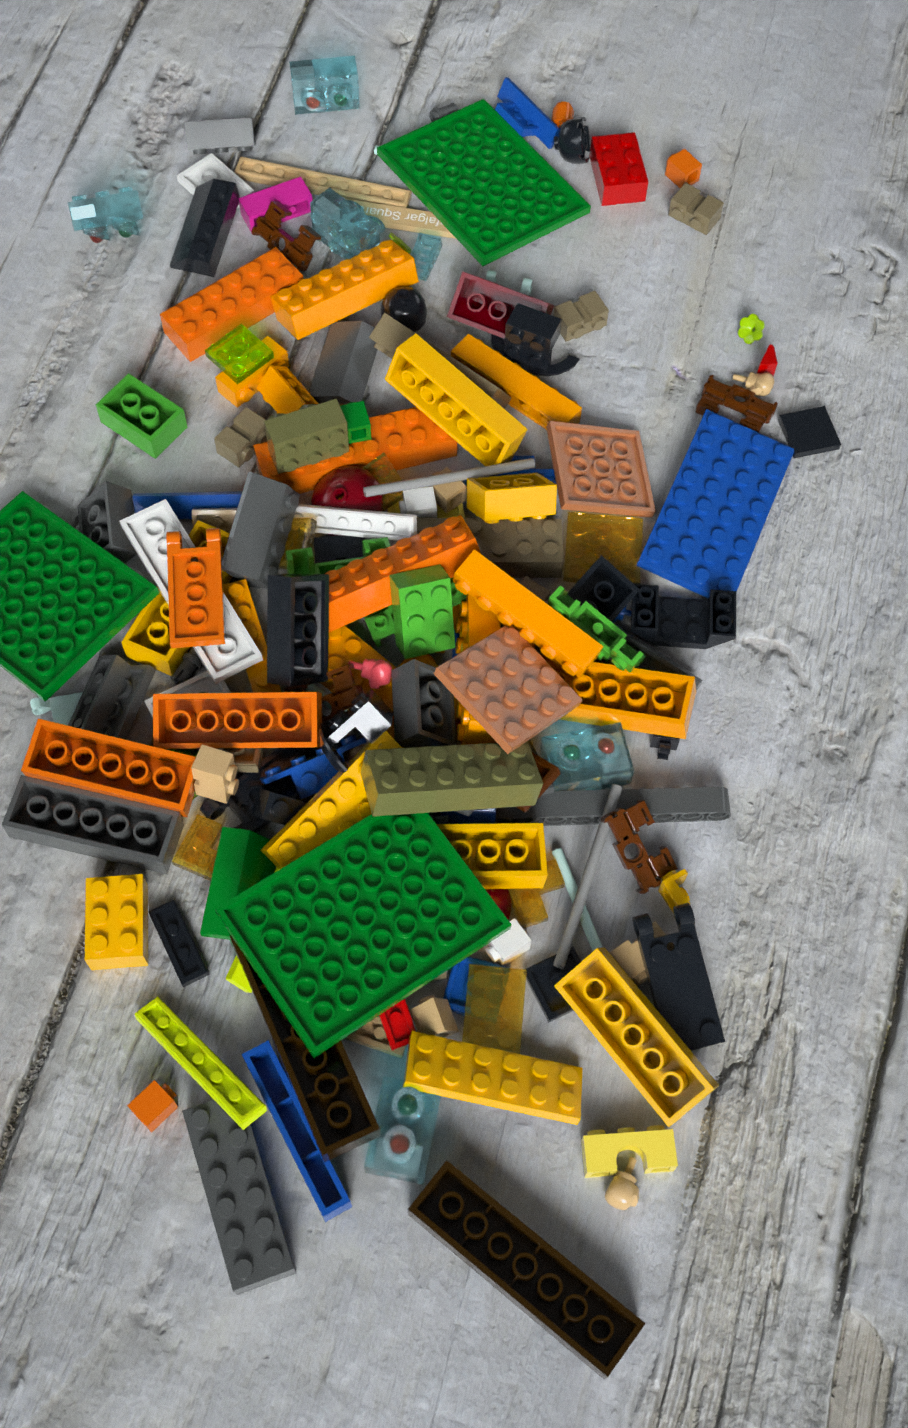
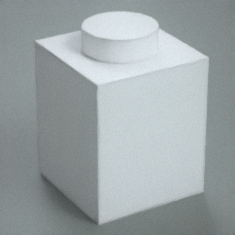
(419, 503)
(509, 945)

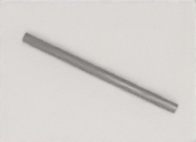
(448, 477)
(586, 880)

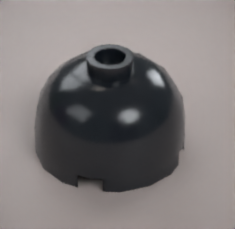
(573, 141)
(405, 306)

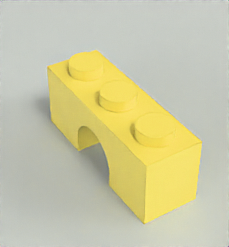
(653, 1146)

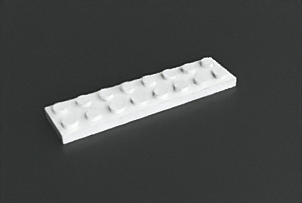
(148, 537)

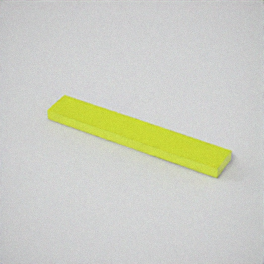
(201, 1063)

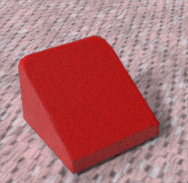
(769, 361)

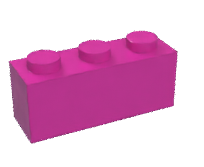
(291, 194)

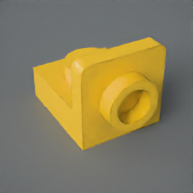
(671, 891)

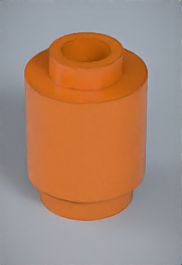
(562, 112)

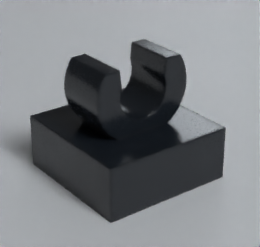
(664, 745)

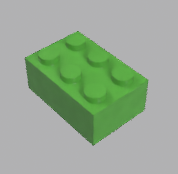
(141, 415)
(422, 611)

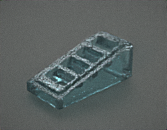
(426, 241)

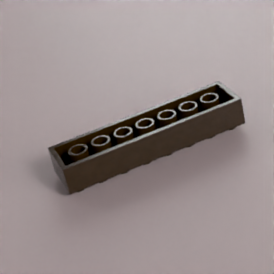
(323, 1084)
(526, 1269)

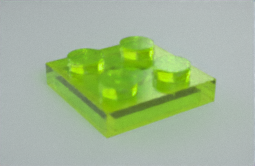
(239, 353)

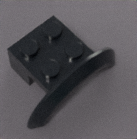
(530, 342)
(366, 713)

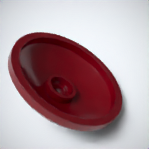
(349, 481)

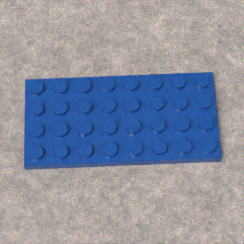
(716, 506)

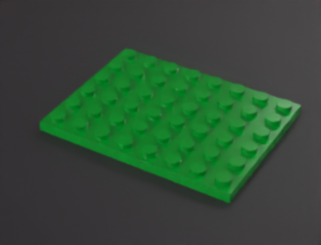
(483, 181)
(58, 596)
(361, 924)

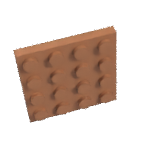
(600, 469)
(508, 688)

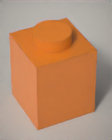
(683, 168)
(154, 1105)

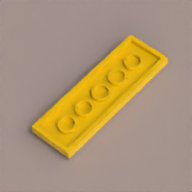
(493, 1077)

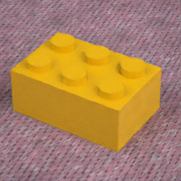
(511, 497)
(116, 922)

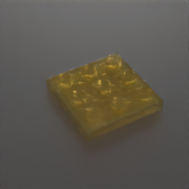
(596, 535)

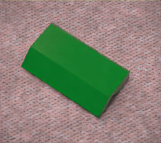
(236, 868)

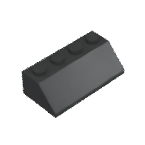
(259, 530)

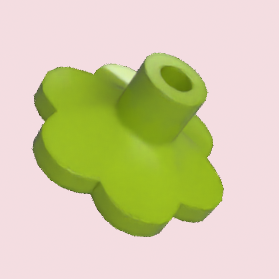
(398, 241)
(751, 328)

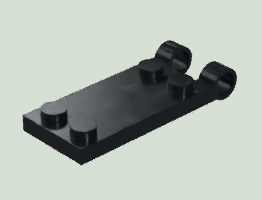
(249, 785)
(680, 979)

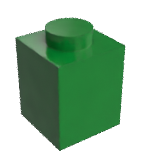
(357, 421)

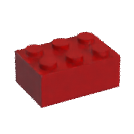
(618, 169)

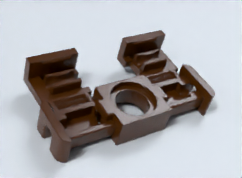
(295, 249)
(753, 407)
(343, 687)
(622, 827)

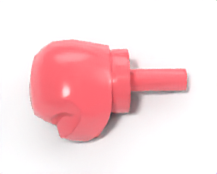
(375, 670)

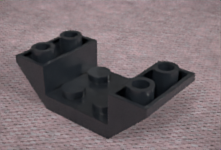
(683, 620)

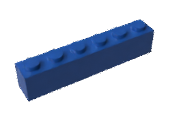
(293, 1126)

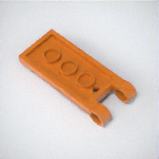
(195, 592)

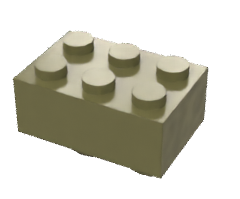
(306, 435)

